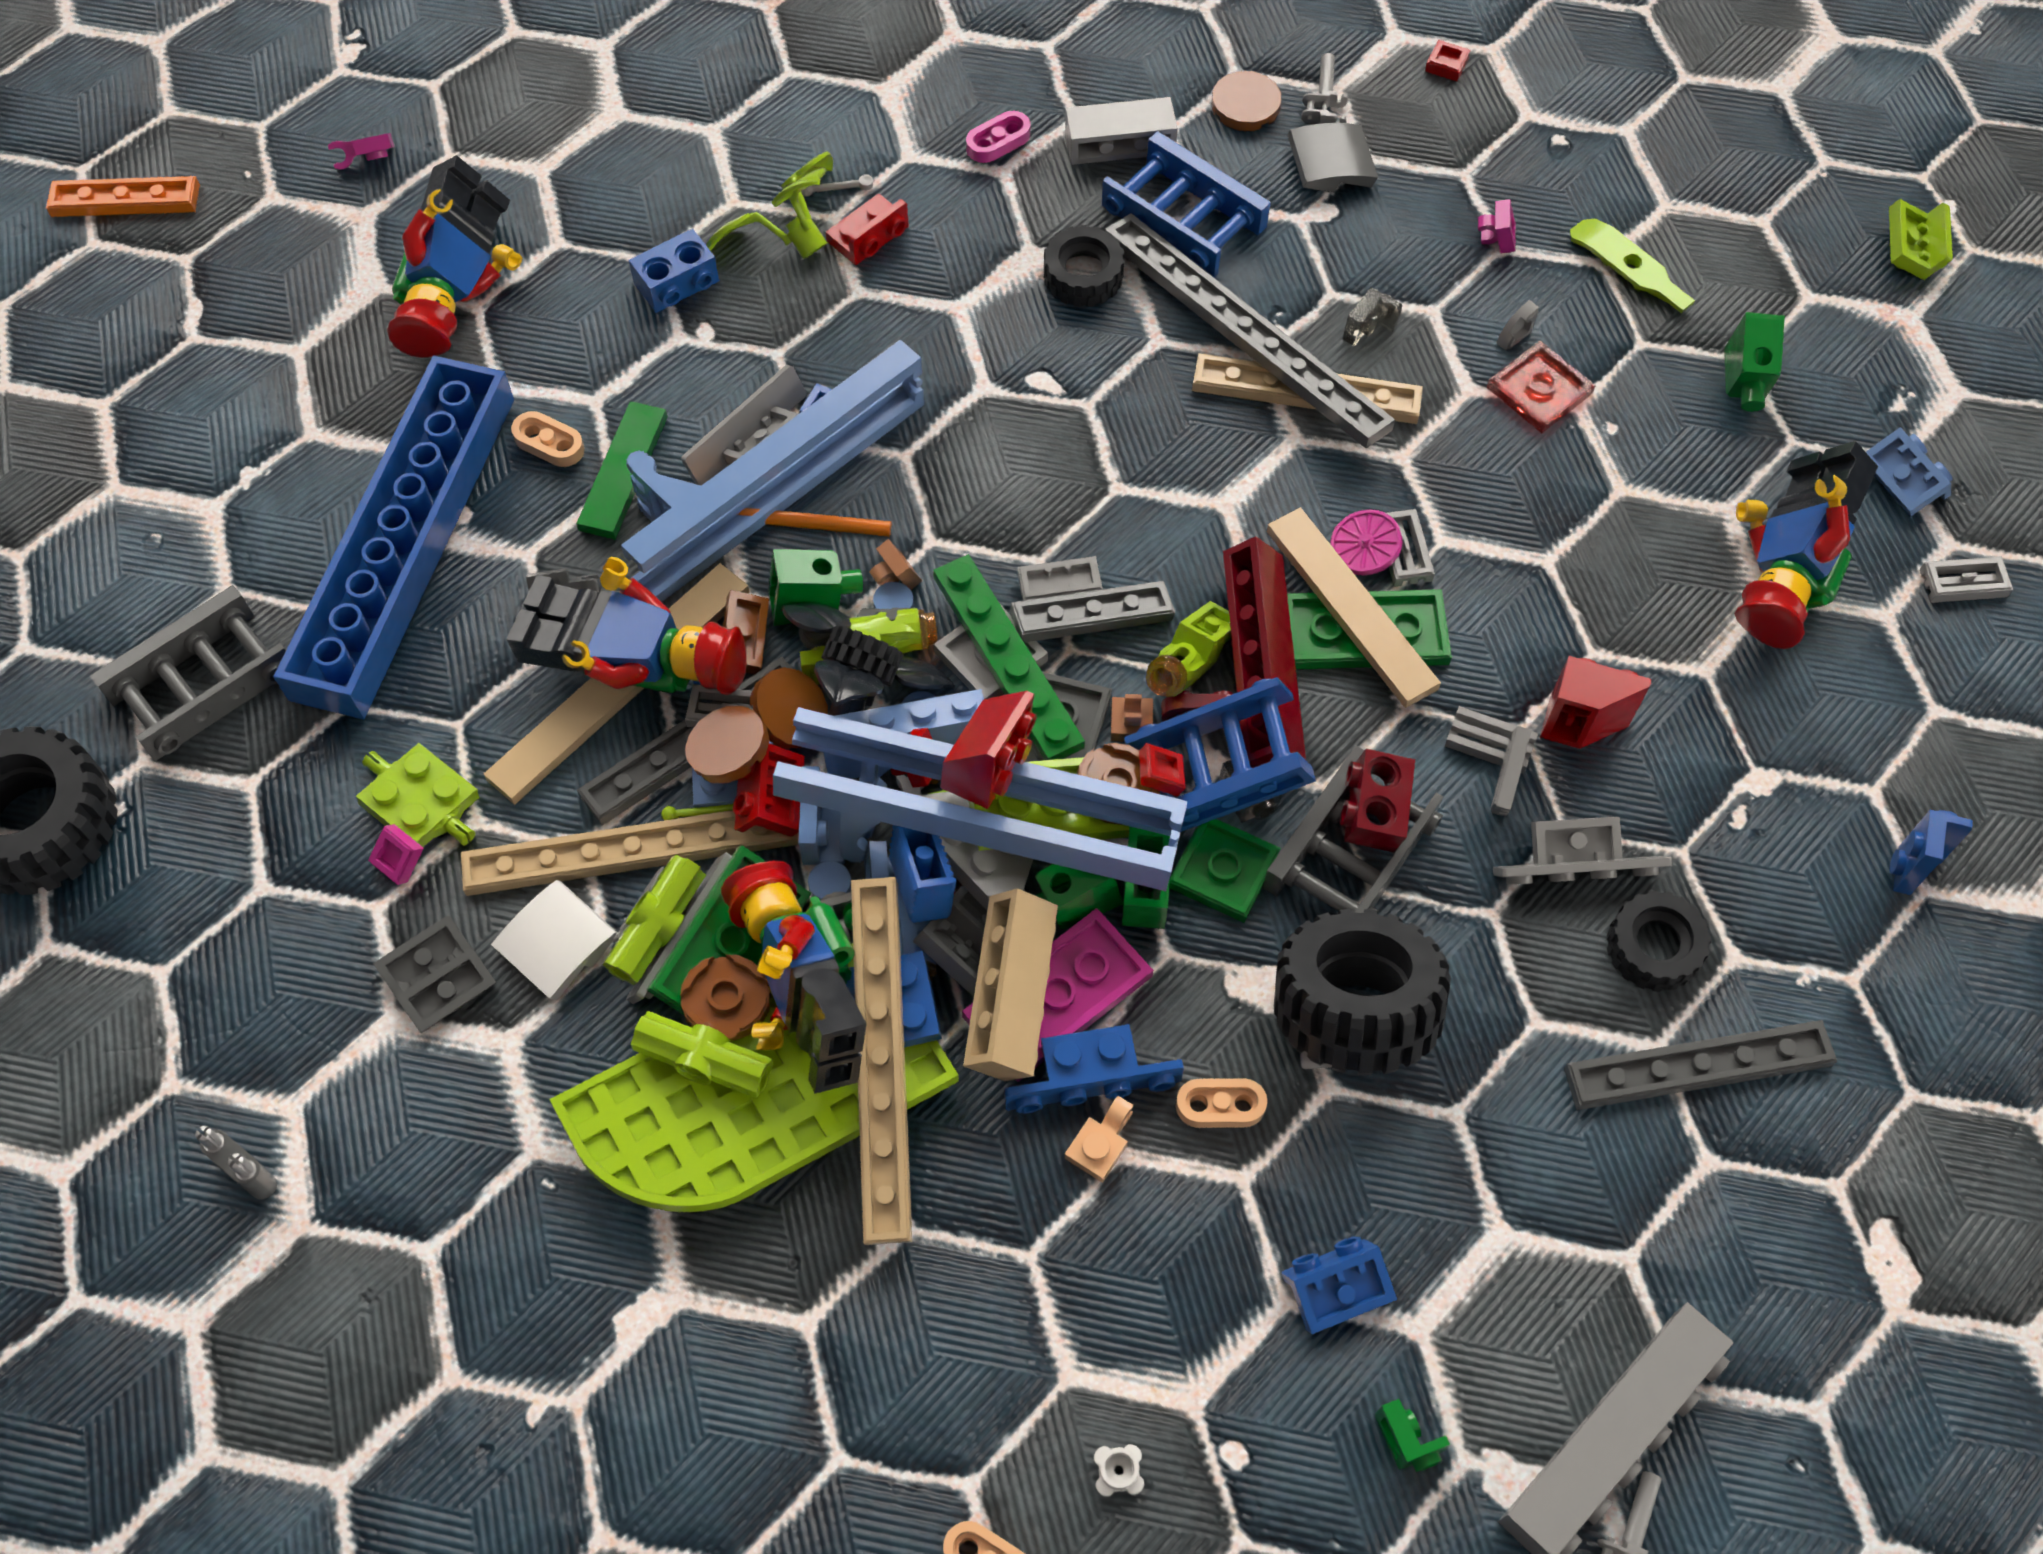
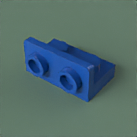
(1339, 1283)

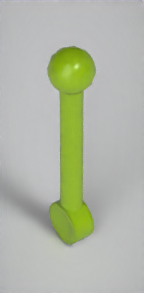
(670, 812)

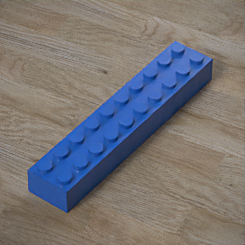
(395, 539)

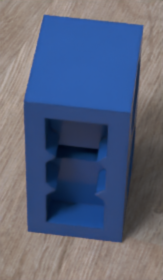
(674, 270)

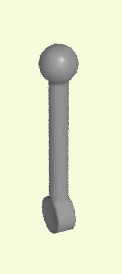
(865, 183)

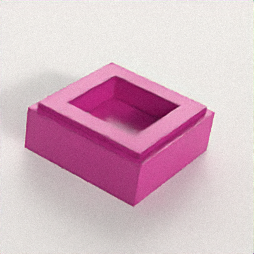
(395, 854)

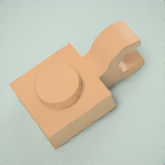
(1099, 1145)

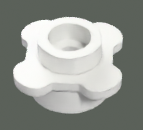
(1125, 1457)

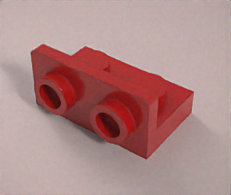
(868, 228)
(755, 796)

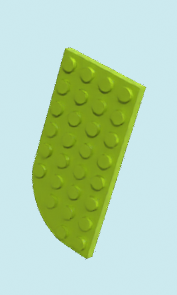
(711, 1146)

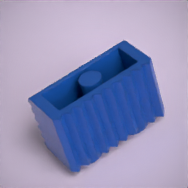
(922, 874)

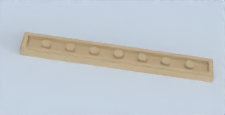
(597, 703)
(611, 851)
(882, 1068)

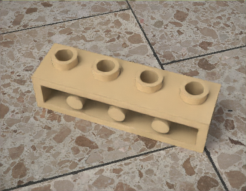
(1011, 985)

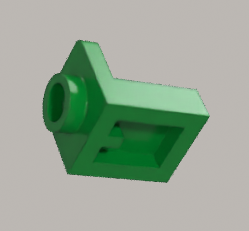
(1401, 1435)

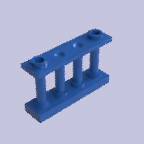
(1201, 179)
(1247, 784)

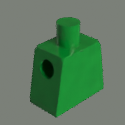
(1754, 359)
(808, 578)
(1077, 893)

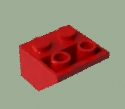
(1591, 702)
(989, 748)

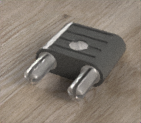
(236, 1162)

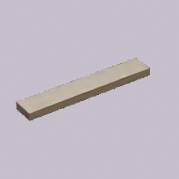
(1253, 382)
(1353, 608)

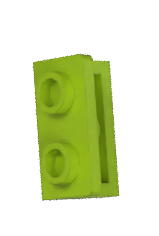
(1920, 239)

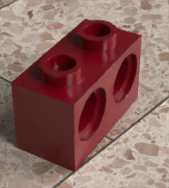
(1387, 802)

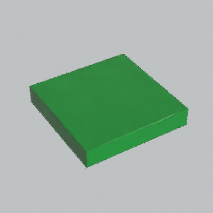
(1223, 868)

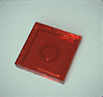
(1541, 386)

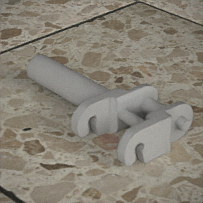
(1325, 97)
(1638, 1518)

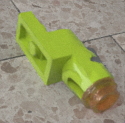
(899, 627)
(1191, 652)

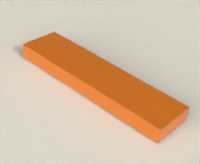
(123, 196)

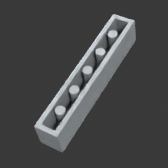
(1616, 1433)

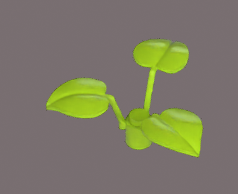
(802, 230)

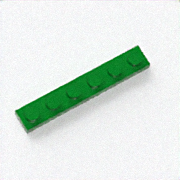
(1007, 655)

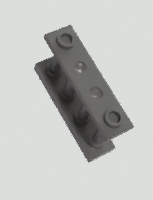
(174, 645)
(1311, 839)

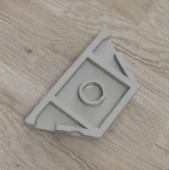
(983, 871)

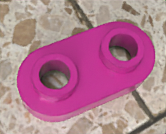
(998, 136)

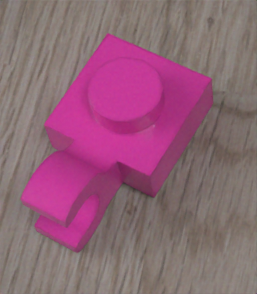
(372, 147)

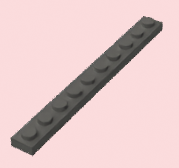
(1252, 332)

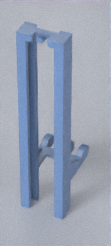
(701, 523)
(870, 802)

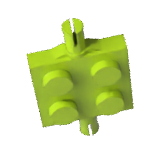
(418, 796)

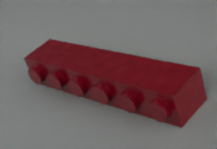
(1262, 639)

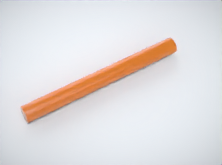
(825, 522)

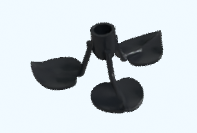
(851, 687)

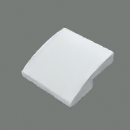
(554, 939)

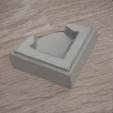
(1518, 326)

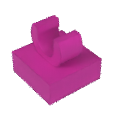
(1499, 227)

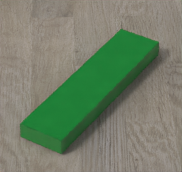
(613, 487)

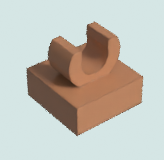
(894, 568)
(1129, 715)

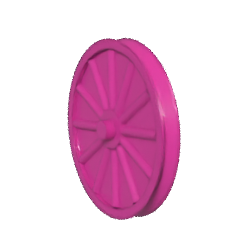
(1367, 541)

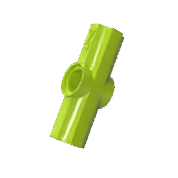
(654, 919)
(702, 1054)

